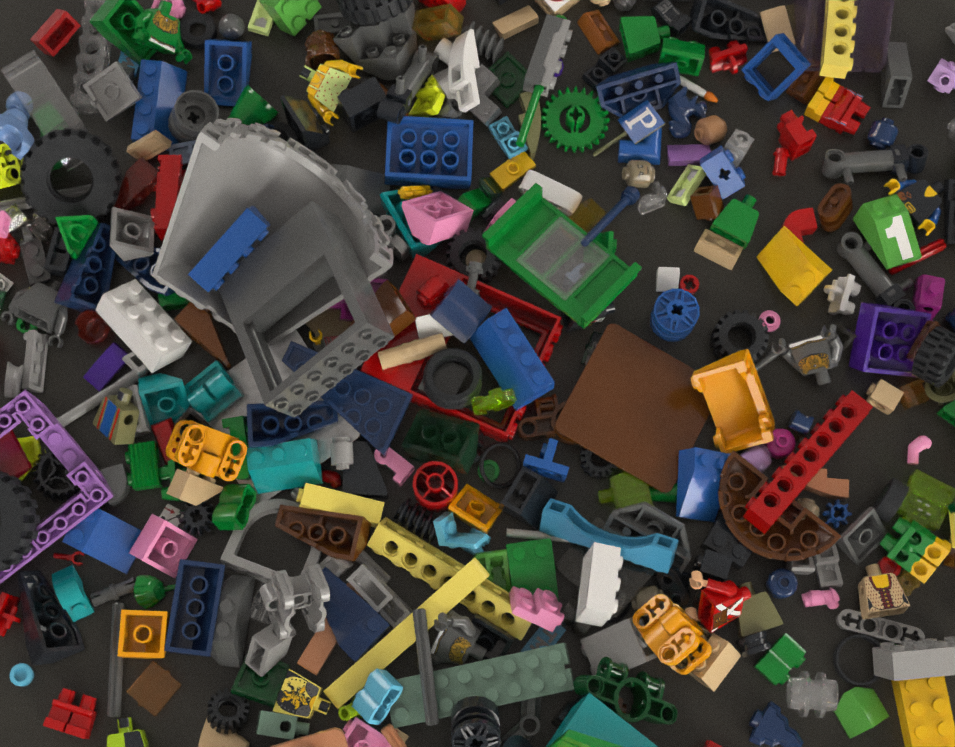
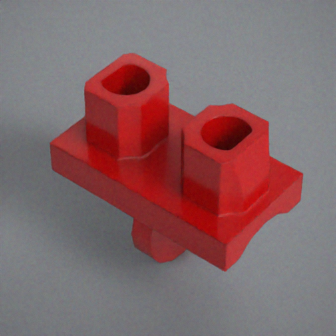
(728, 59)
(8, 610)

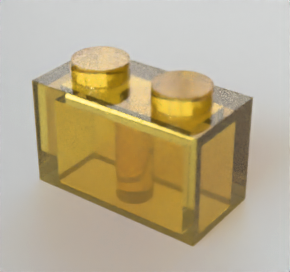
(438, 22)

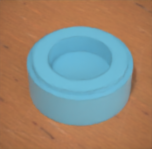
(21, 674)

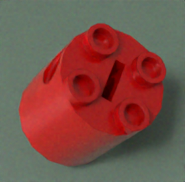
(435, 486)

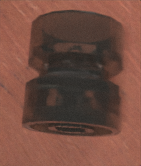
(570, 616)

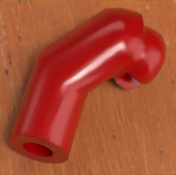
(332, 478)

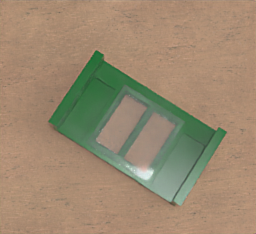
(548, 255)

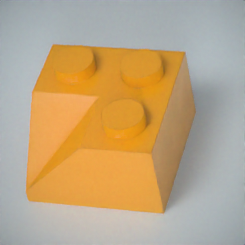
(143, 634)

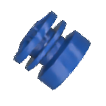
(670, 326)

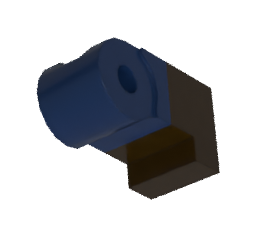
(799, 425)

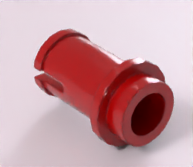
(780, 161)

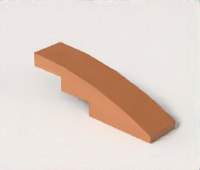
(320, 647)

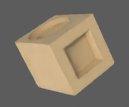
(883, 396)

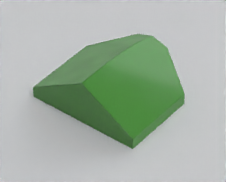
(497, 566)
(860, 711)

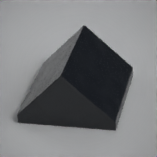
(492, 638)

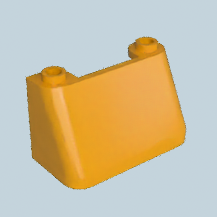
(736, 402)

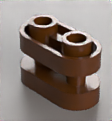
(835, 207)

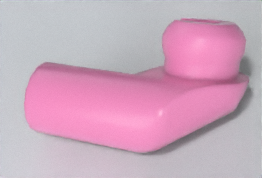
(916, 447)

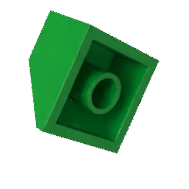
(686, 54)

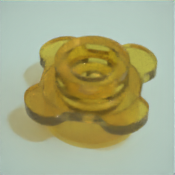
(913, 582)

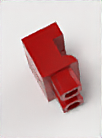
(794, 135)
(70, 717)

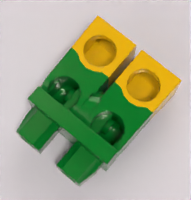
(915, 549)

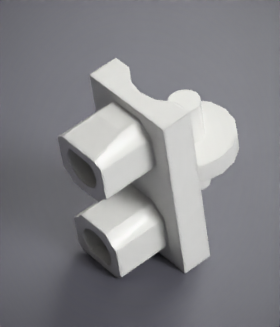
(839, 295)

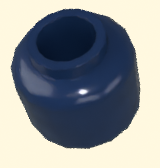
(882, 134)
(781, 583)

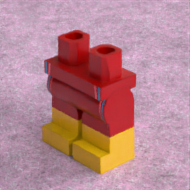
(835, 106)

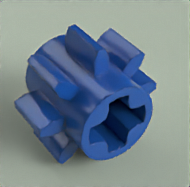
(841, 517)

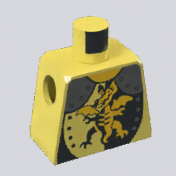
(300, 697)

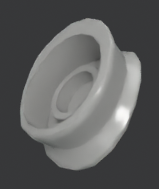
(13, 380)

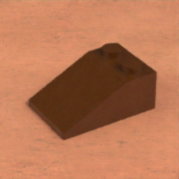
(202, 330)

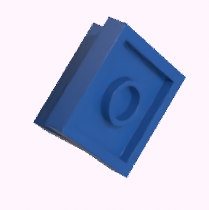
(544, 464)

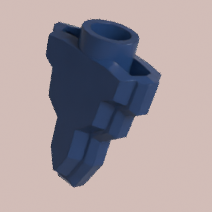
(773, 728)

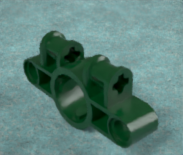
(647, 697)

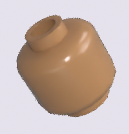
(710, 130)

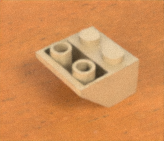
(717, 665)

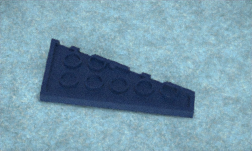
(362, 400)

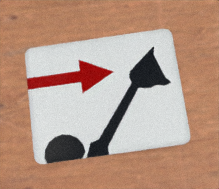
(171, 515)

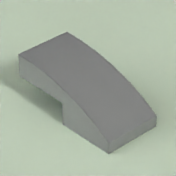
(828, 569)

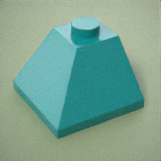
(163, 397)

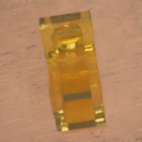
(587, 215)

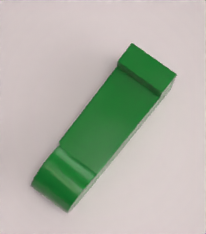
(238, 429)

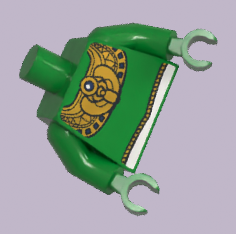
(160, 31)

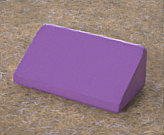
(686, 154)

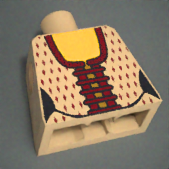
(880, 594)

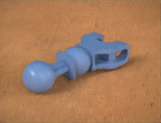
(14, 127)

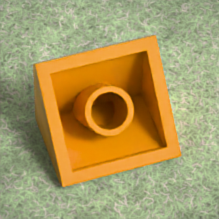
(475, 509)

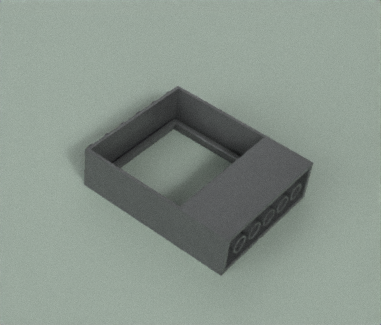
(278, 279)

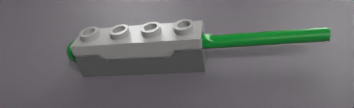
(544, 65)

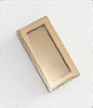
(149, 146)

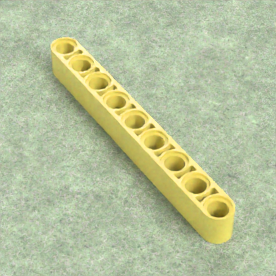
(404, 634)

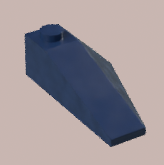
(270, 427)
(352, 619)

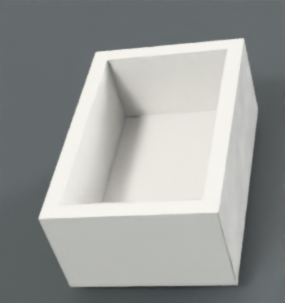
(599, 584)

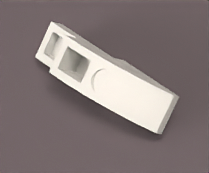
(461, 70)

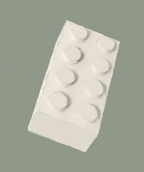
(143, 325)

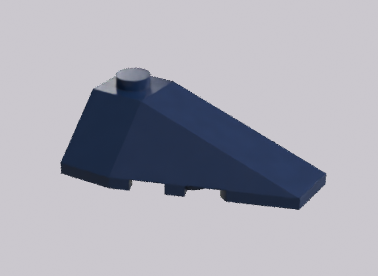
(143, 268)

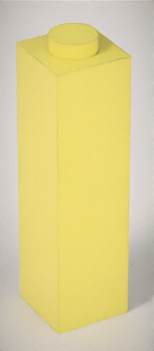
(340, 502)

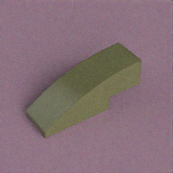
(534, 132)

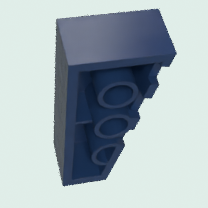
(89, 274)

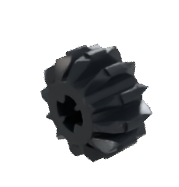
(190, 523)

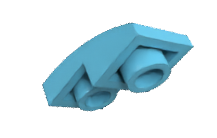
(506, 137)

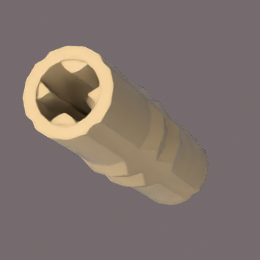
(411, 351)

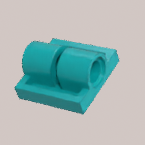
(212, 391)

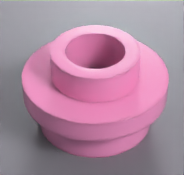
(776, 320)

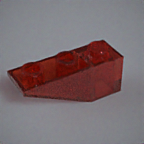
(137, 185)

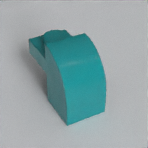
(71, 593)

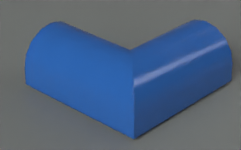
(647, 149)

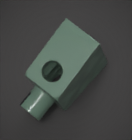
(269, 725)

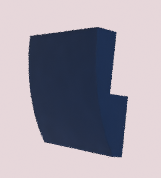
(461, 311)

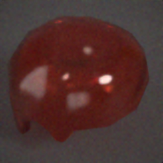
(92, 327)

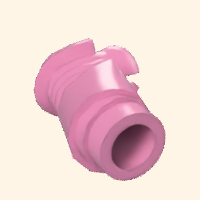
(824, 597)

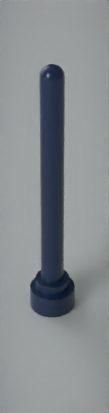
(628, 197)

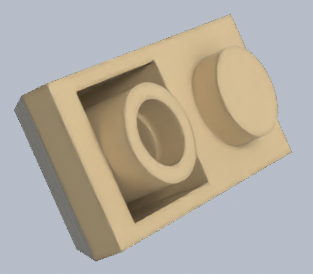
(191, 488)

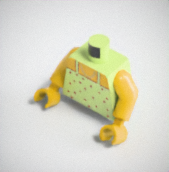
(327, 84)

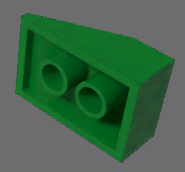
(116, 25)
(532, 565)

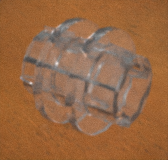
(812, 694)

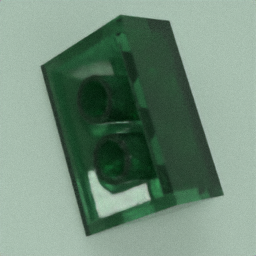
(442, 440)

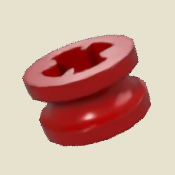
(689, 278)

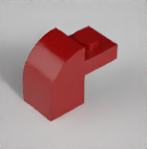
(801, 222)

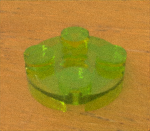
(494, 401)

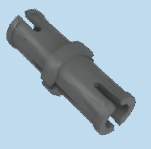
(113, 592)

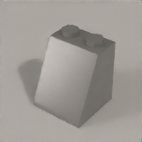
(620, 643)

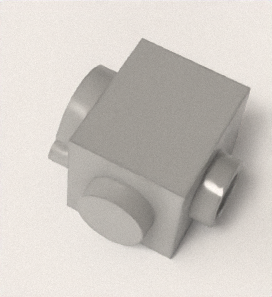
(739, 145)

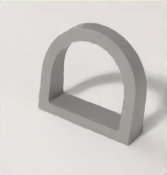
(250, 568)

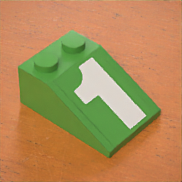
(888, 231)

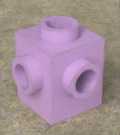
(943, 76)

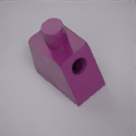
(928, 293)

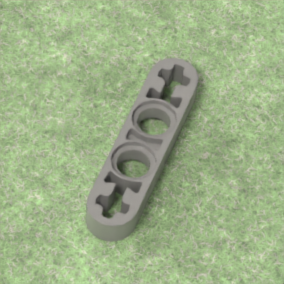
(880, 626)

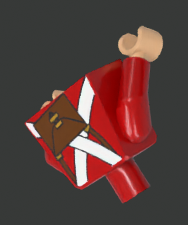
(718, 601)

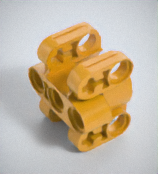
(205, 450)
(672, 634)

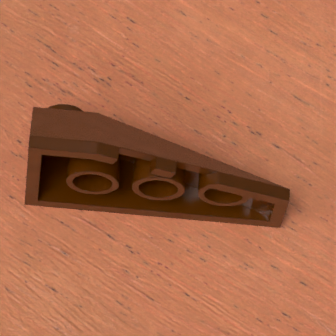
(330, 532)

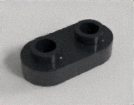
(675, 586)

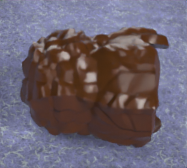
(320, 49)

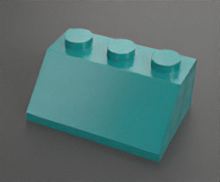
(392, 205)
(285, 465)

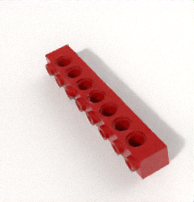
(764, 516)

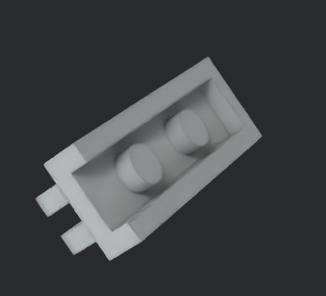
(35, 361)

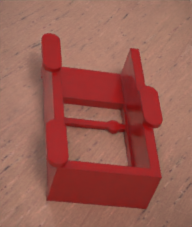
(168, 185)

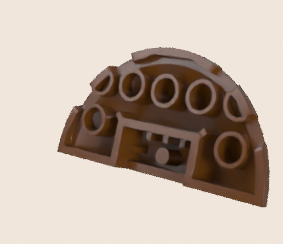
(788, 537)

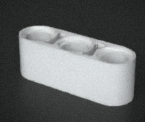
(557, 194)

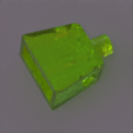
(625, 491)

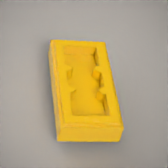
(512, 170)

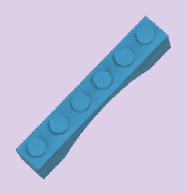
(566, 523)

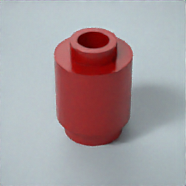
(432, 290)

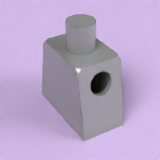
(267, 650)

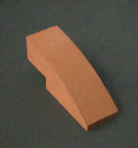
(827, 487)

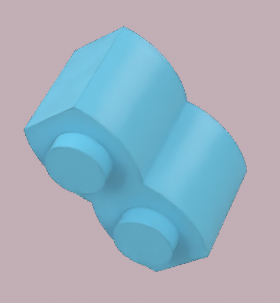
(377, 696)

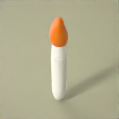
(707, 95)

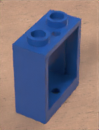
(790, 52)

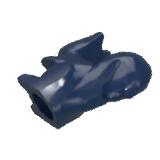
(680, 110)

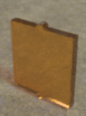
(154, 688)

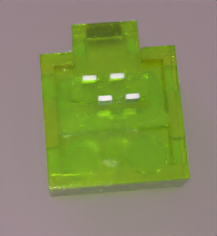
(926, 500)

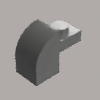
(117, 480)

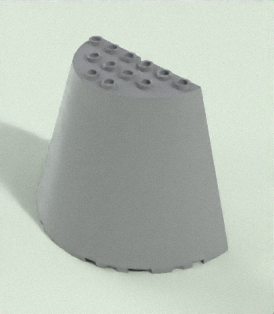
(248, 167)

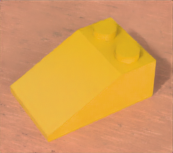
(792, 266)

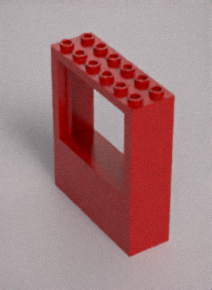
(410, 375)

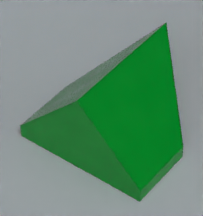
(76, 232)

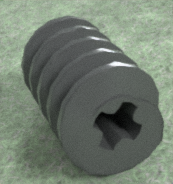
(485, 44)

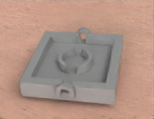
(112, 91)

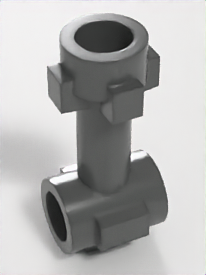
(474, 269)

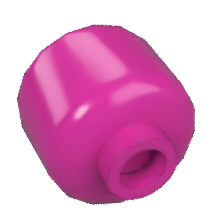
(782, 444)

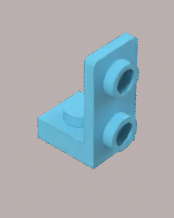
(448, 536)

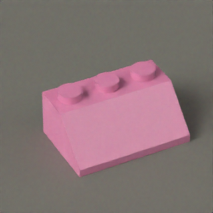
(436, 217)

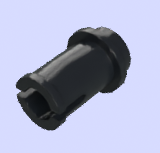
(491, 210)

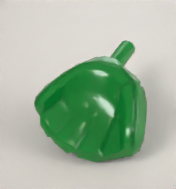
(150, 590)

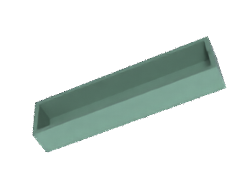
(499, 679)

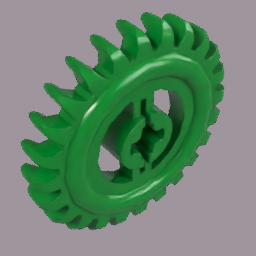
(581, 103)

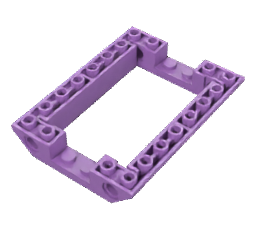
(81, 472)

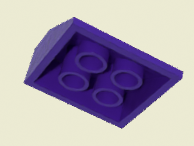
(885, 339)

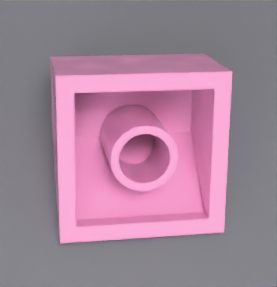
(163, 545)

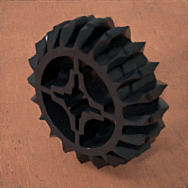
(53, 478)

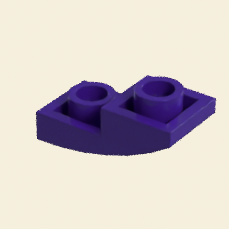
(106, 367)

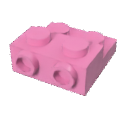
(540, 608)
(363, 735)

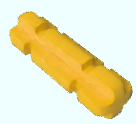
(412, 192)

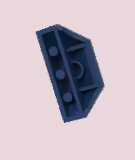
(631, 88)

